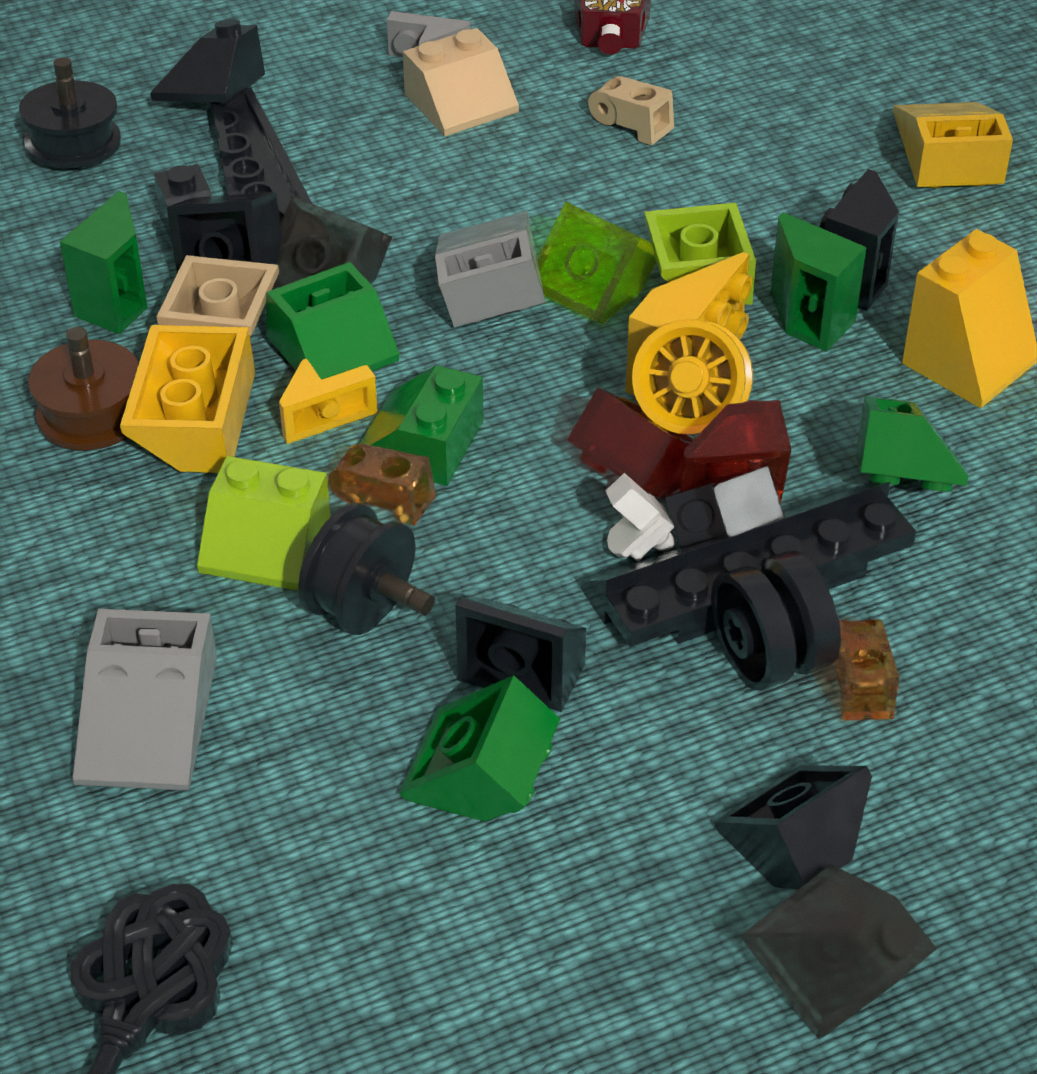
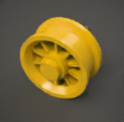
(690, 374)

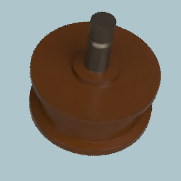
(82, 391)

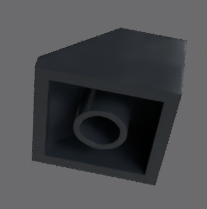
(227, 228)
(508, 641)

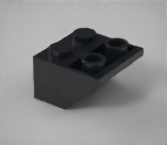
(869, 219)

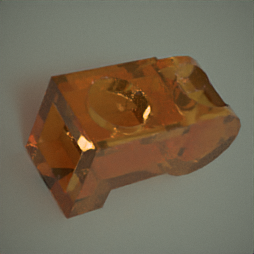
(385, 480)
(866, 671)

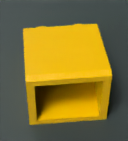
(971, 320)

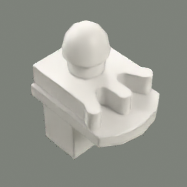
(643, 524)

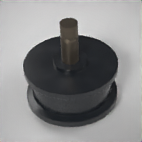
(70, 121)
(360, 570)

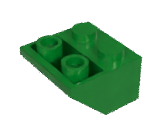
(105, 267)
(815, 281)
(330, 322)
(903, 443)

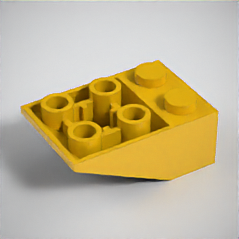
(954, 143)
(708, 295)

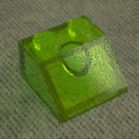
(593, 264)

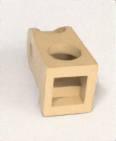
(634, 106)

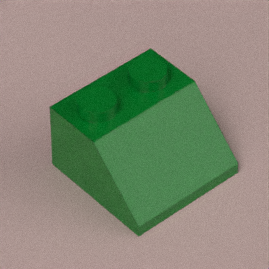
(432, 418)
(483, 752)

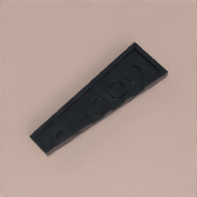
(252, 152)

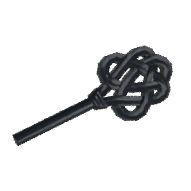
(166, 992)

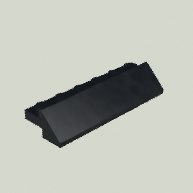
(675, 587)

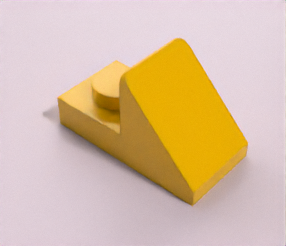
(320, 405)

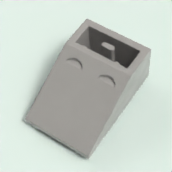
(489, 269)
(144, 699)

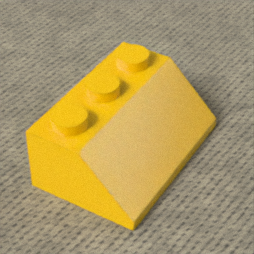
(191, 395)

